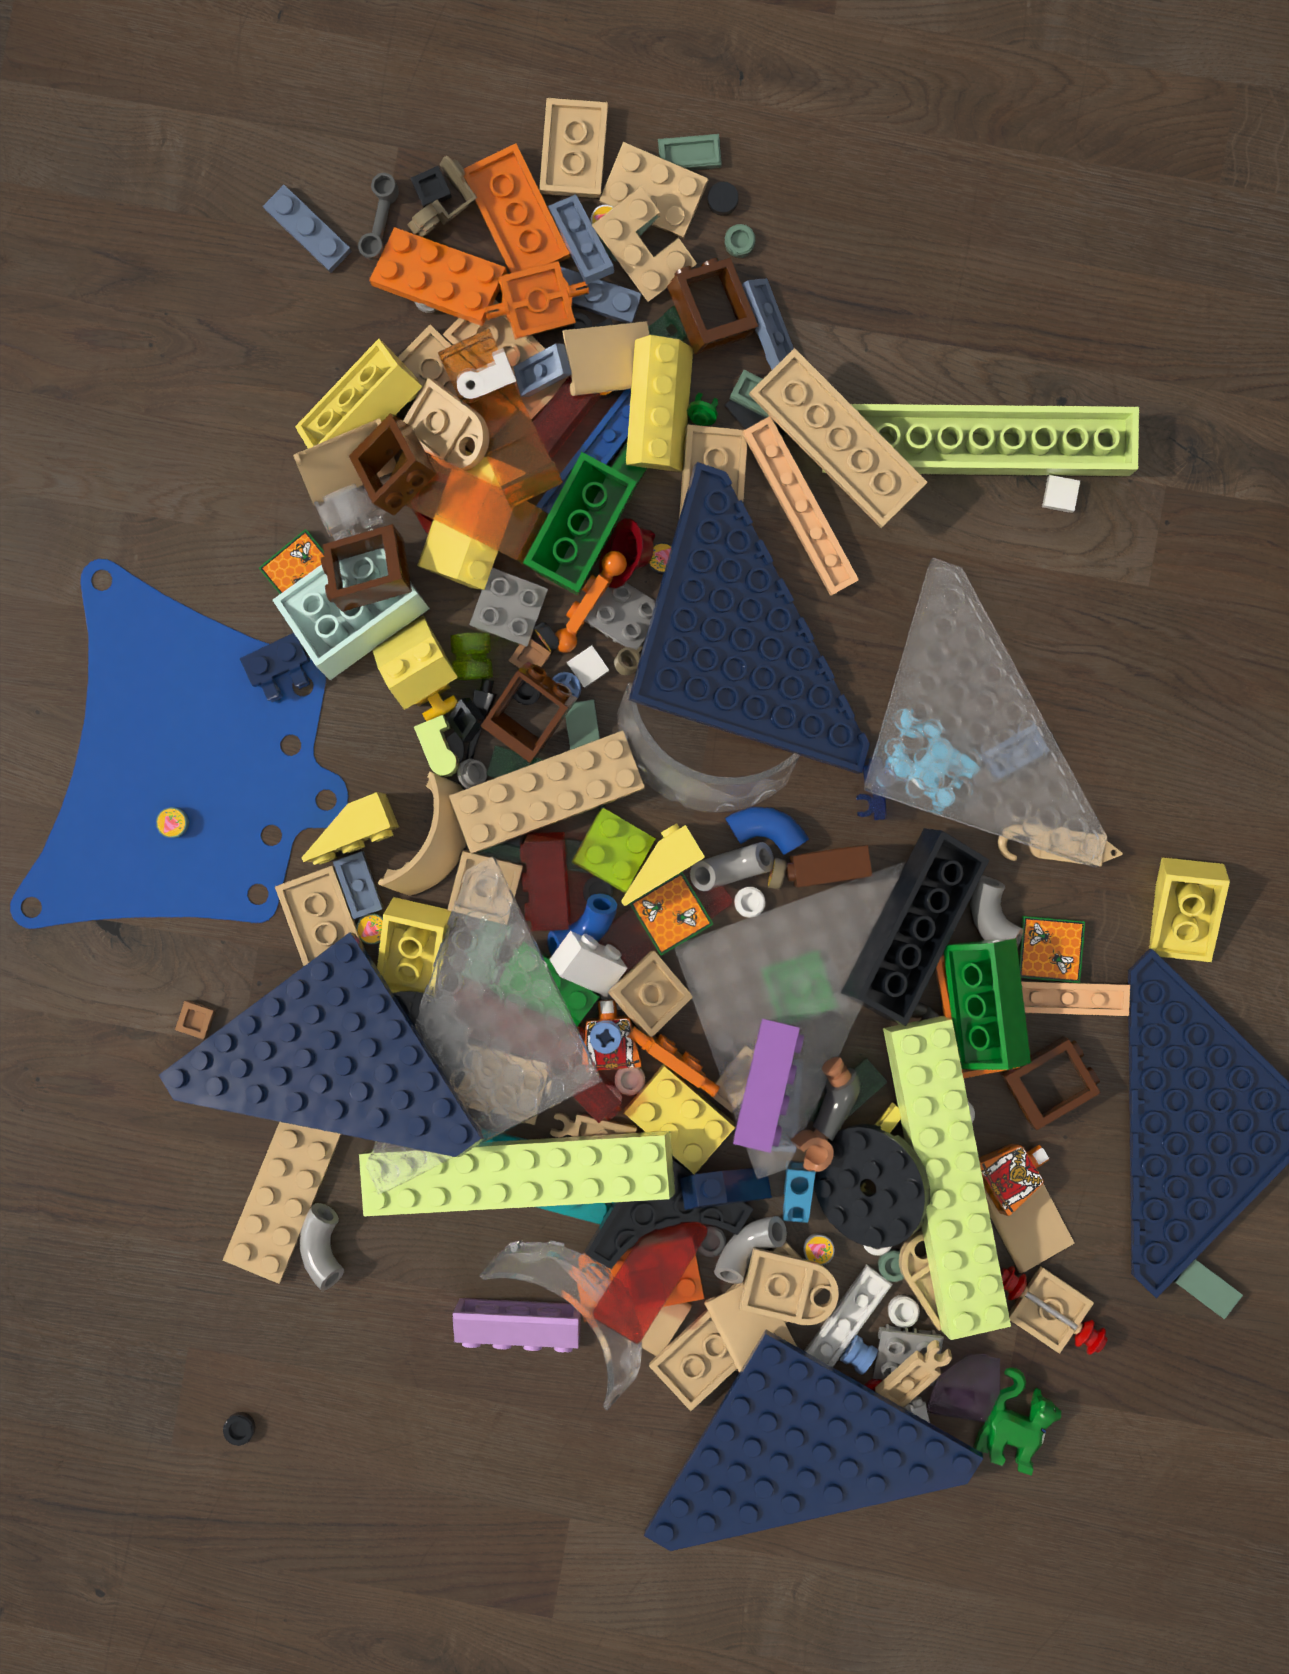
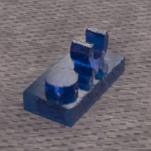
(876, 804)

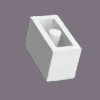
(588, 963)

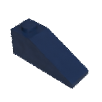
(723, 1188)

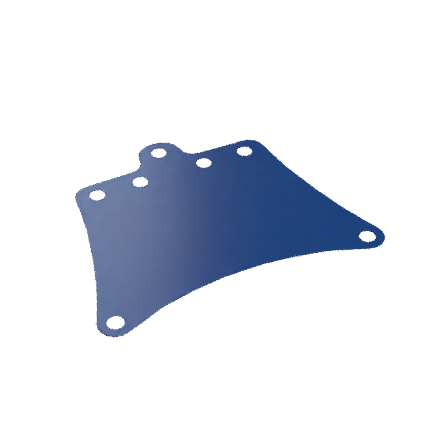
(184, 731)

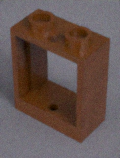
(698, 336)
(378, 450)
(375, 590)
(514, 734)
(829, 866)
(1023, 1098)

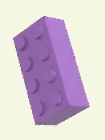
(766, 1086)

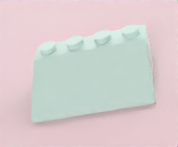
(338, 637)

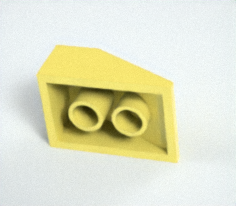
(413, 663)
(669, 858)
(1188, 908)
(410, 943)

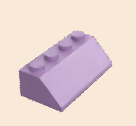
(516, 1324)

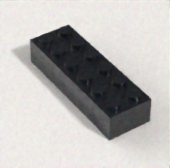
(915, 926)

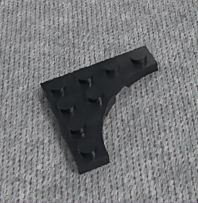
(633, 1219)

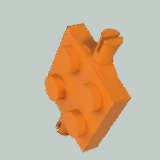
(536, 300)
(666, 1052)

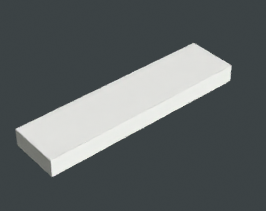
(849, 1316)

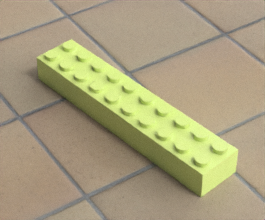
(1010, 438)
(534, 1175)
(958, 1218)

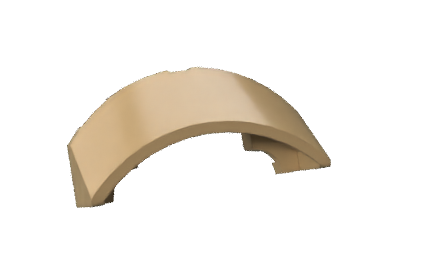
(440, 850)

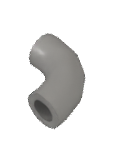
(732, 866)
(988, 913)
(316, 1247)
(737, 1253)

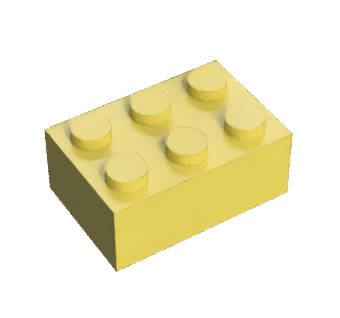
(677, 1107)

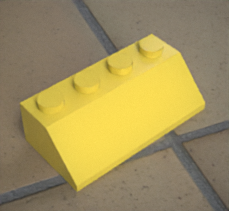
(367, 391)
(659, 403)
(456, 554)

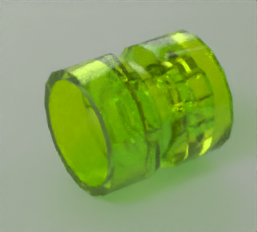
(471, 656)

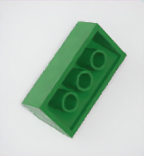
(580, 523)
(987, 1004)

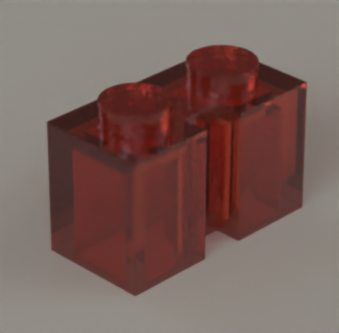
(601, 1100)

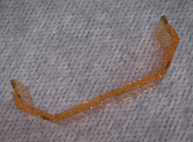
(514, 443)
(477, 509)

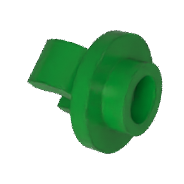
(702, 412)

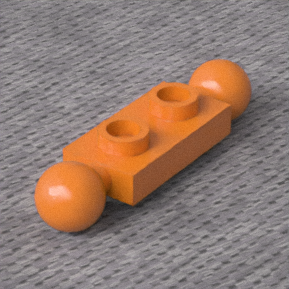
(613, 564)

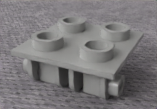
(508, 607)
(623, 615)
(899, 1345)

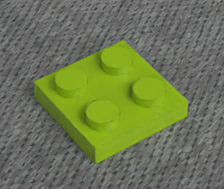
(613, 850)

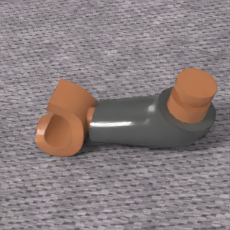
(841, 1095)

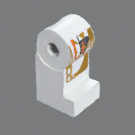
(485, 379)

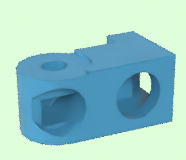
(798, 1192)

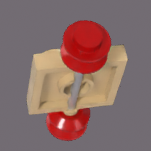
(1052, 1310)

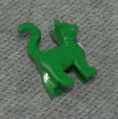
(1015, 1429)

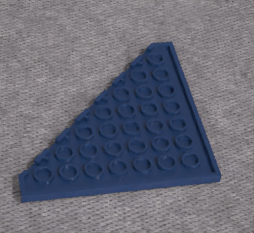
(731, 642)
(330, 1057)
(1201, 1123)
(801, 1447)

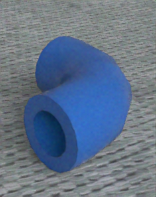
(767, 823)
(594, 921)

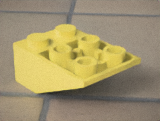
(357, 822)

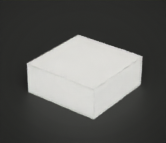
(1061, 493)
(588, 666)

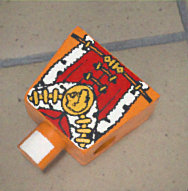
(627, 1053)
(1012, 1175)

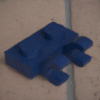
(274, 660)

